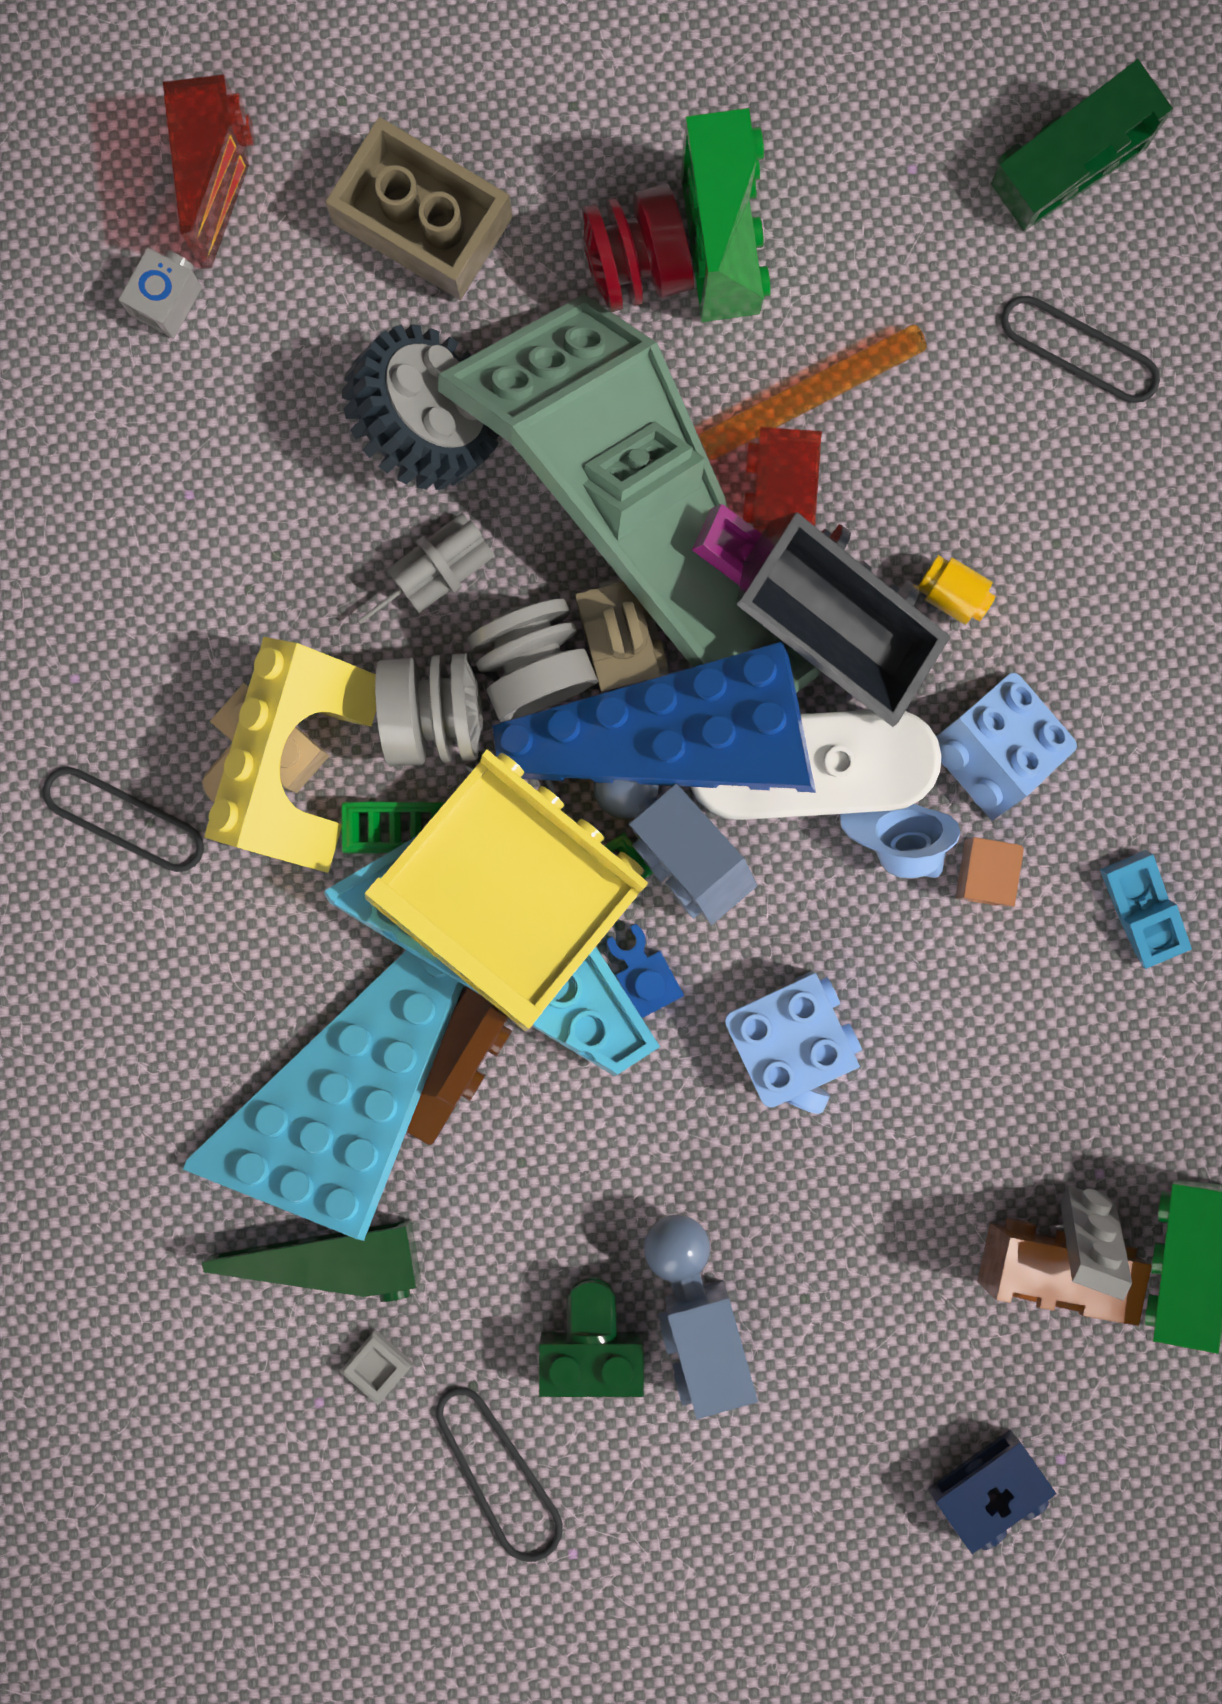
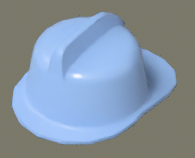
(906, 840)

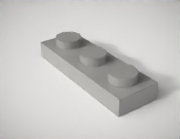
(1095, 1242)

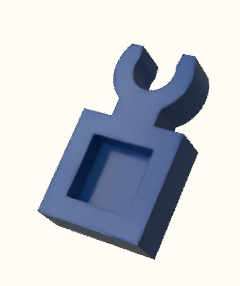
(648, 979)

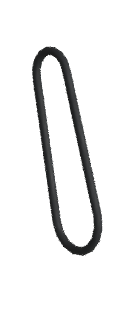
(475, 1487)

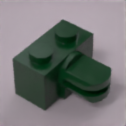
(591, 1354)

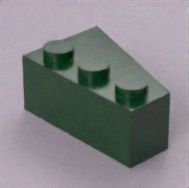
(1081, 146)

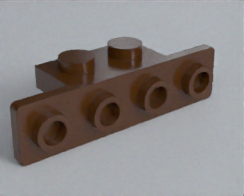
(471, 1033)

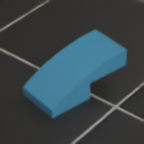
(1145, 910)

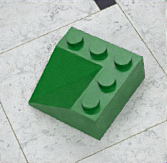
(717, 189)

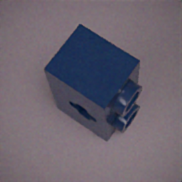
(965, 1499)

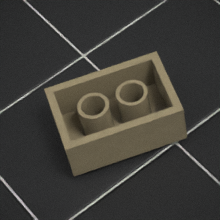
(419, 208)

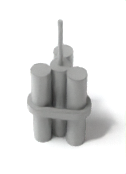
(438, 564)

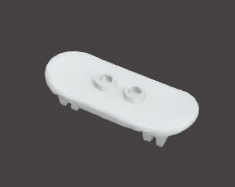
(855, 767)

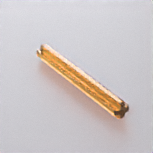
(813, 391)

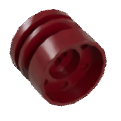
(638, 247)

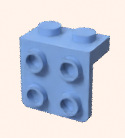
(1004, 746)
(793, 1039)

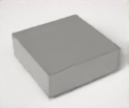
(376, 1367)

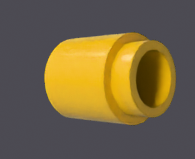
(957, 590)

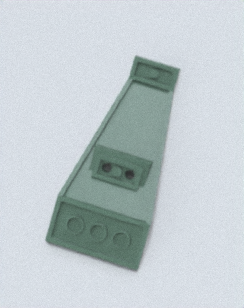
(621, 456)

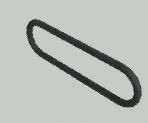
(1089, 330)
(113, 838)

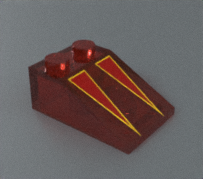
(207, 156)

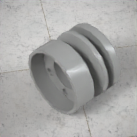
(528, 649)
(427, 709)

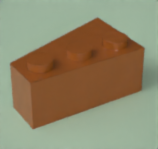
(1038, 1269)

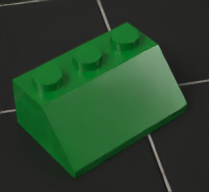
(1190, 1268)

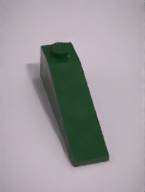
(332, 1262)

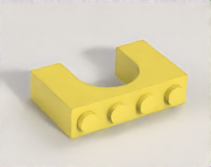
(250, 801)

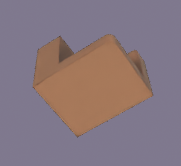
(989, 872)

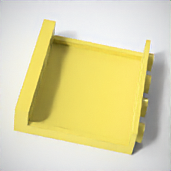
(507, 889)

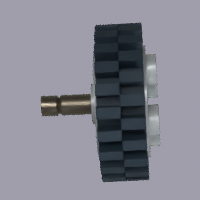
(406, 416)

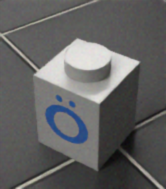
(161, 291)

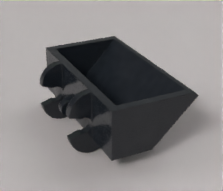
(840, 614)

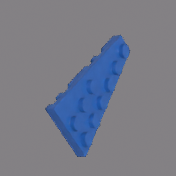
(691, 728)

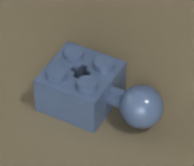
(682, 845)
(698, 1320)

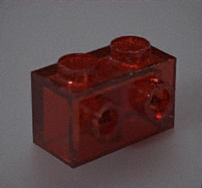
(784, 475)

